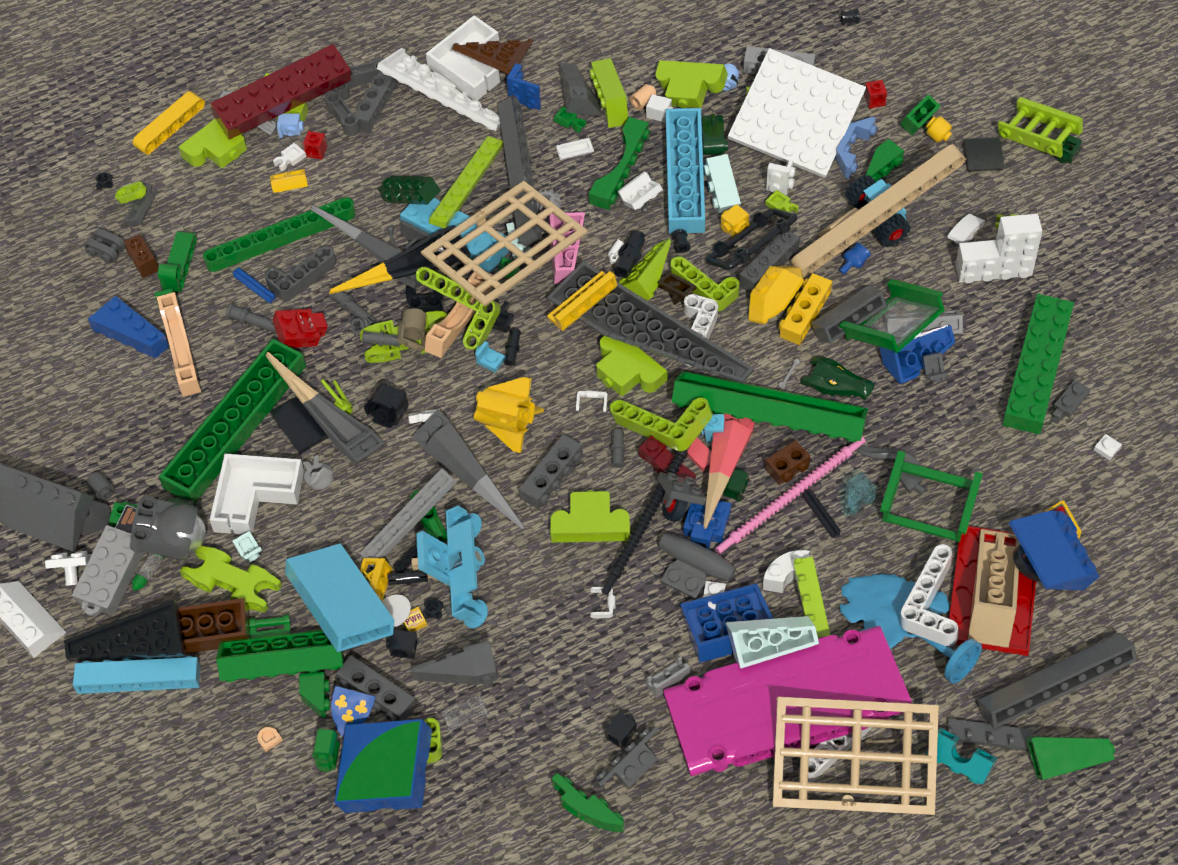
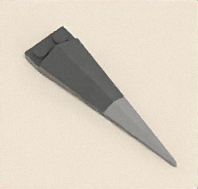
(377, 247)
(445, 444)

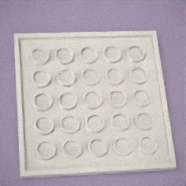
(796, 113)

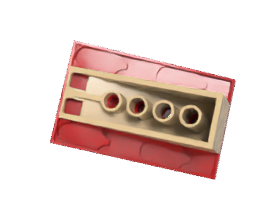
(990, 593)

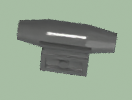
(692, 565)

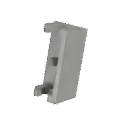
(668, 677)

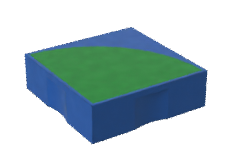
(383, 766)

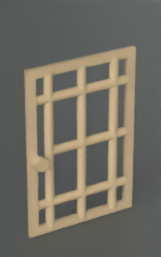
(484, 225)
(847, 801)

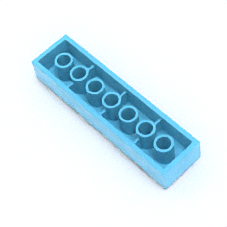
(685, 170)

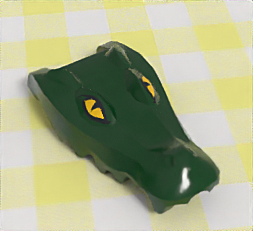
(833, 379)

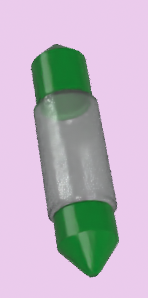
(146, 571)

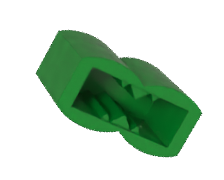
(326, 750)

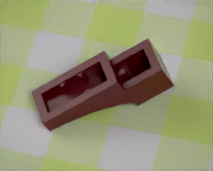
(660, 457)

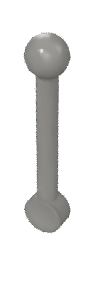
(782, 385)

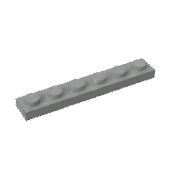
(409, 516)

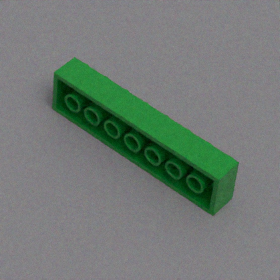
(1038, 364)

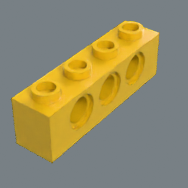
(800, 320)

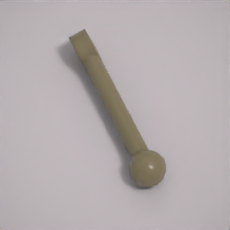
(869, 742)

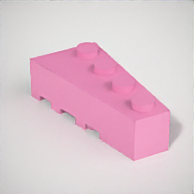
(565, 261)

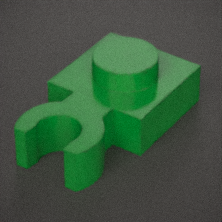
(569, 119)

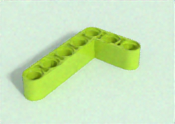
(465, 299)
(674, 435)

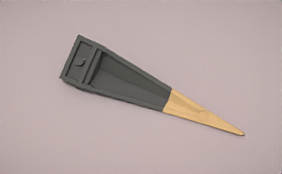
(343, 430)

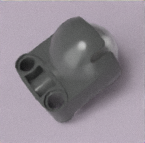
(166, 528)

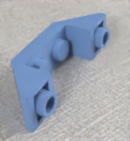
(861, 129)

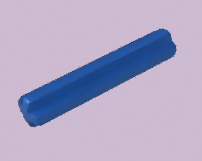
(254, 285)

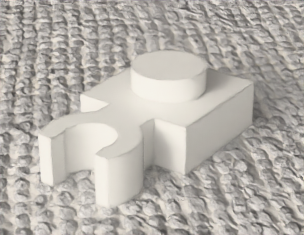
(291, 155)
(422, 416)

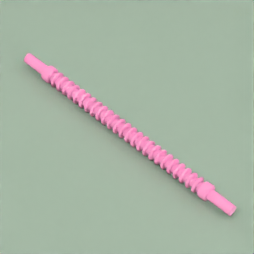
(735, 536)

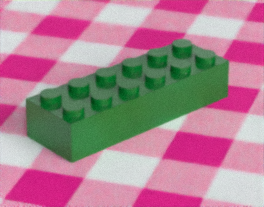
(277, 655)

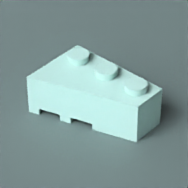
(721, 183)

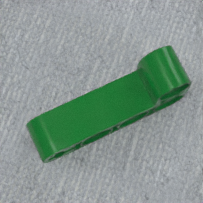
(174, 272)

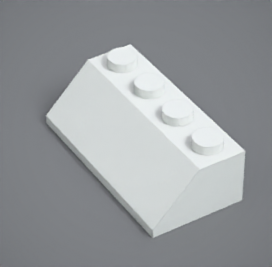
(27, 618)

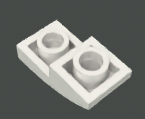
(965, 229)

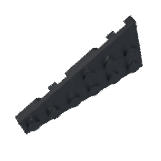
(141, 635)

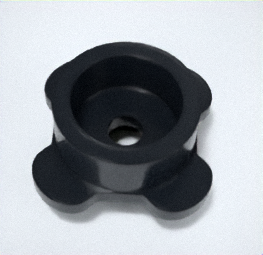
(104, 177)
(433, 604)

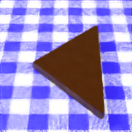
(496, 54)

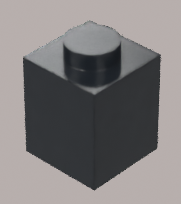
(621, 729)

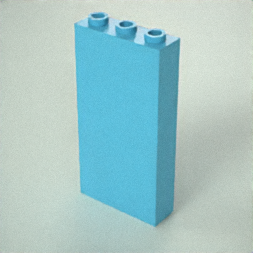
(339, 597)

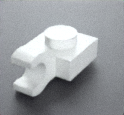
(713, 588)

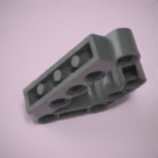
(367, 109)

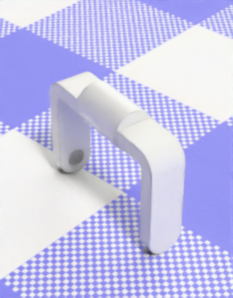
(591, 394)
(610, 604)

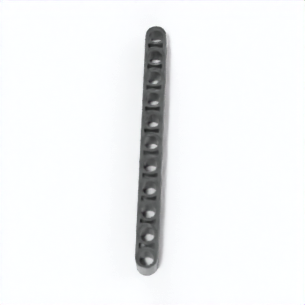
(518, 161)

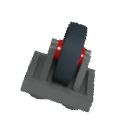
(679, 495)

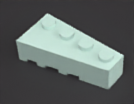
(770, 638)

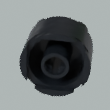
(387, 405)

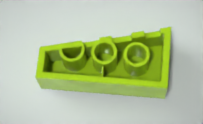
(609, 92)

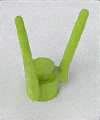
(342, 403)

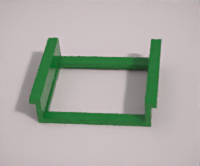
(901, 466)

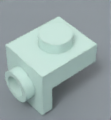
(247, 547)

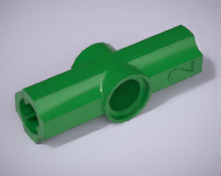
(432, 525)

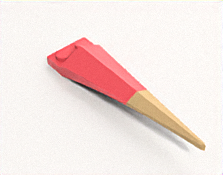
(725, 454)

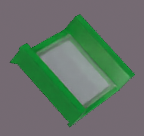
(904, 317)

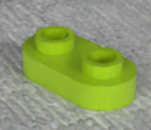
(130, 192)

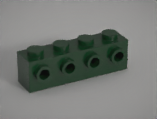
(409, 190)

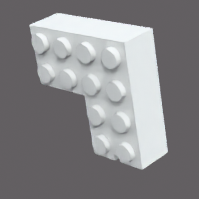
(460, 69)
(1006, 257)
(252, 480)

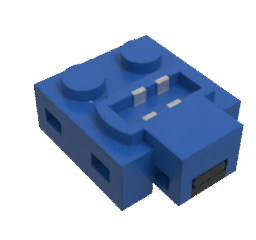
(716, 528)

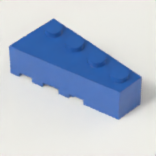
(125, 325)

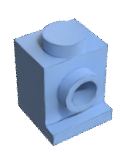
(289, 125)

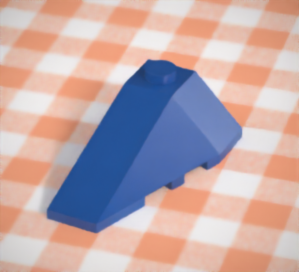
(908, 361)

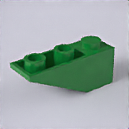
(885, 158)

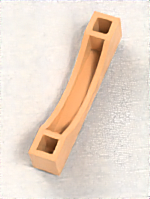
(445, 332)
(178, 344)

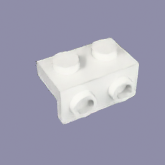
(780, 177)
(639, 191)

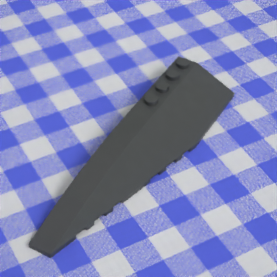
(641, 324)
(42, 507)

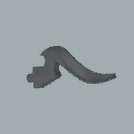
(909, 481)

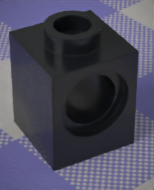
(402, 644)

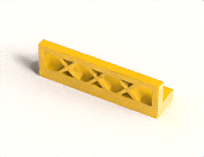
(583, 300)
(378, 576)

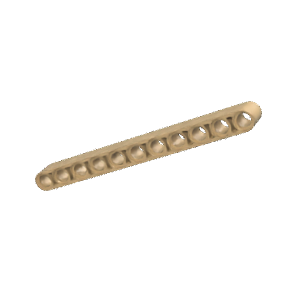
(879, 210)

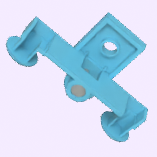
(446, 565)

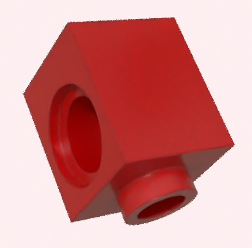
(875, 94)
(315, 145)

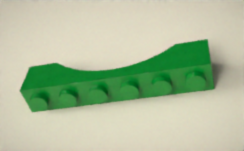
(605, 189)

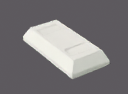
(574, 149)

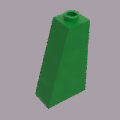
(1067, 754)

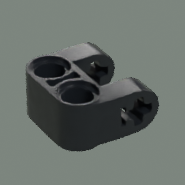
(426, 302)

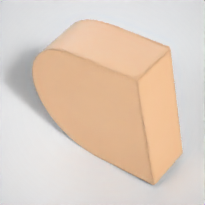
(268, 738)

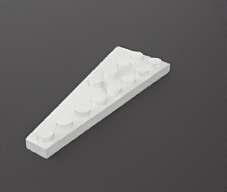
(436, 87)

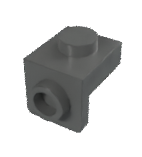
(933, 367)

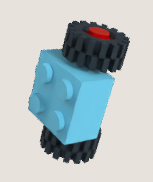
(866, 190)

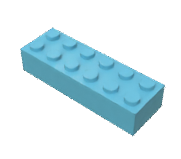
(419, 217)

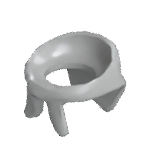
(320, 479)

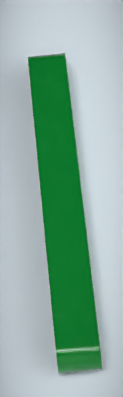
(276, 235)

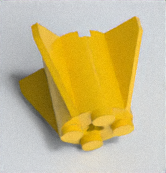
(507, 411)

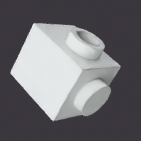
(657, 107)

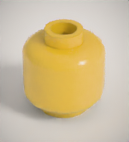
(939, 129)

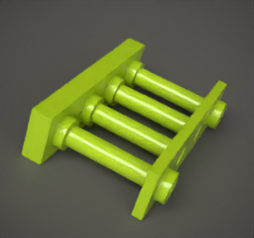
(1045, 114)

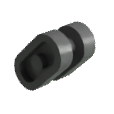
(104, 246)

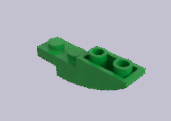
(592, 811)

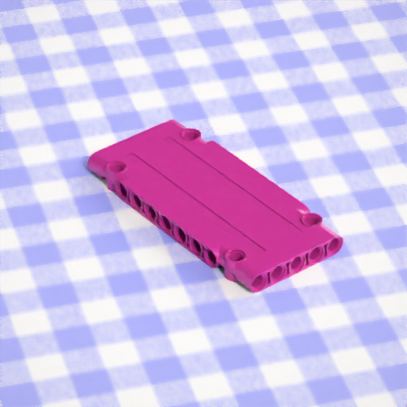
(737, 706)

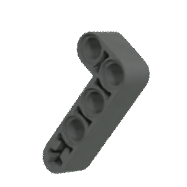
(302, 276)

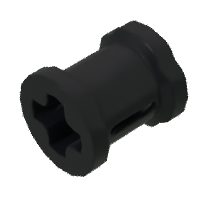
(846, 16)
(681, 242)

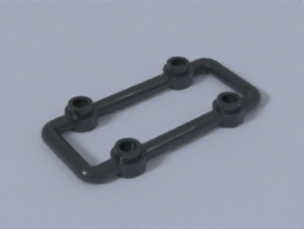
(742, 255)

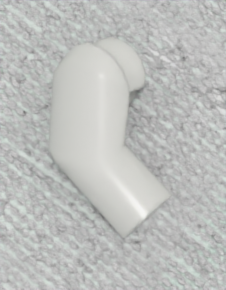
(613, 253)

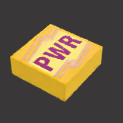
(415, 620)

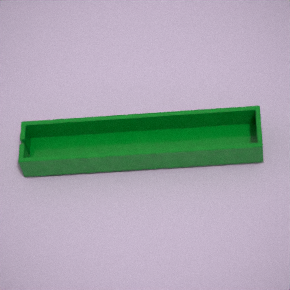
(772, 406)

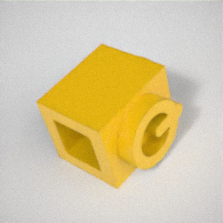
(734, 220)

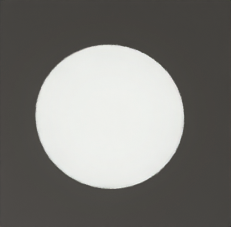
(398, 607)

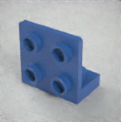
(526, 92)

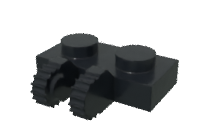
(503, 320)

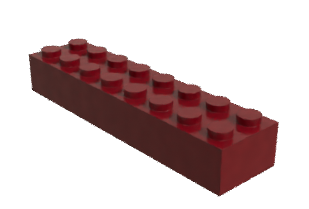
(281, 91)

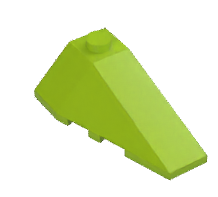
(648, 272)

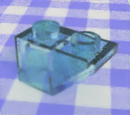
(857, 493)

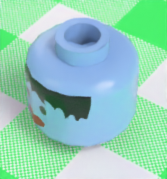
(733, 77)

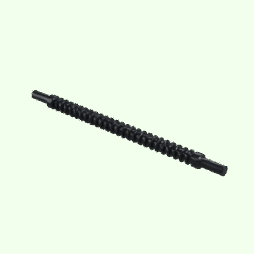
(616, 571)

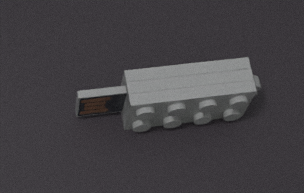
(109, 568)

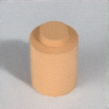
(642, 96)

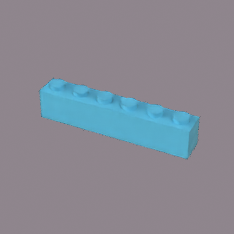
(136, 675)

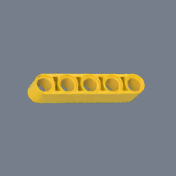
(167, 122)

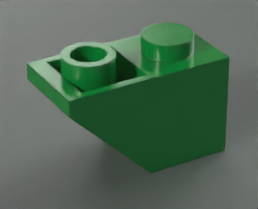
(313, 692)

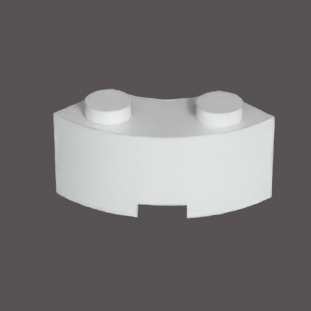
(781, 571)

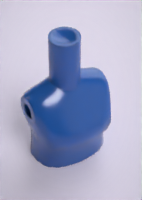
(855, 257)

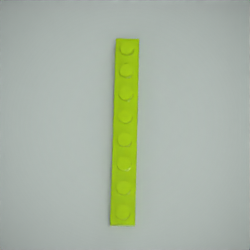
(466, 182)

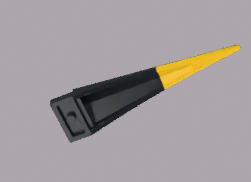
(404, 263)

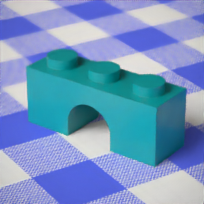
(975, 768)

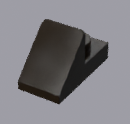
(676, 287)

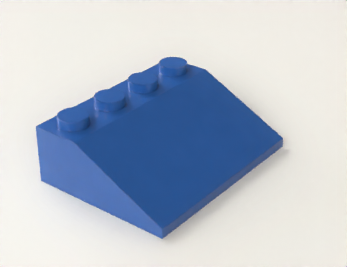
(1055, 551)
(708, 626)

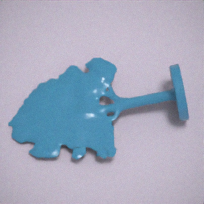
(880, 602)

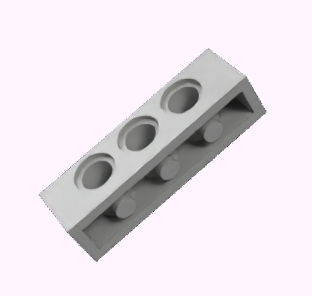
(754, 57)

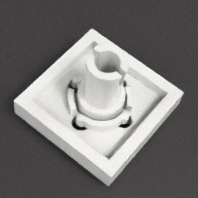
(69, 563)

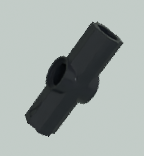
(629, 254)

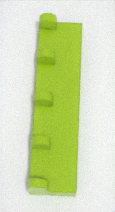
(810, 594)

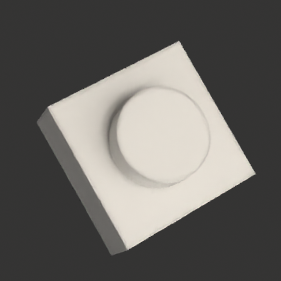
(1107, 447)

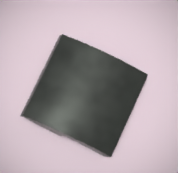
(983, 154)

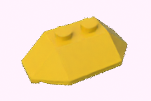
(774, 292)

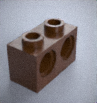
(141, 256)
(785, 459)

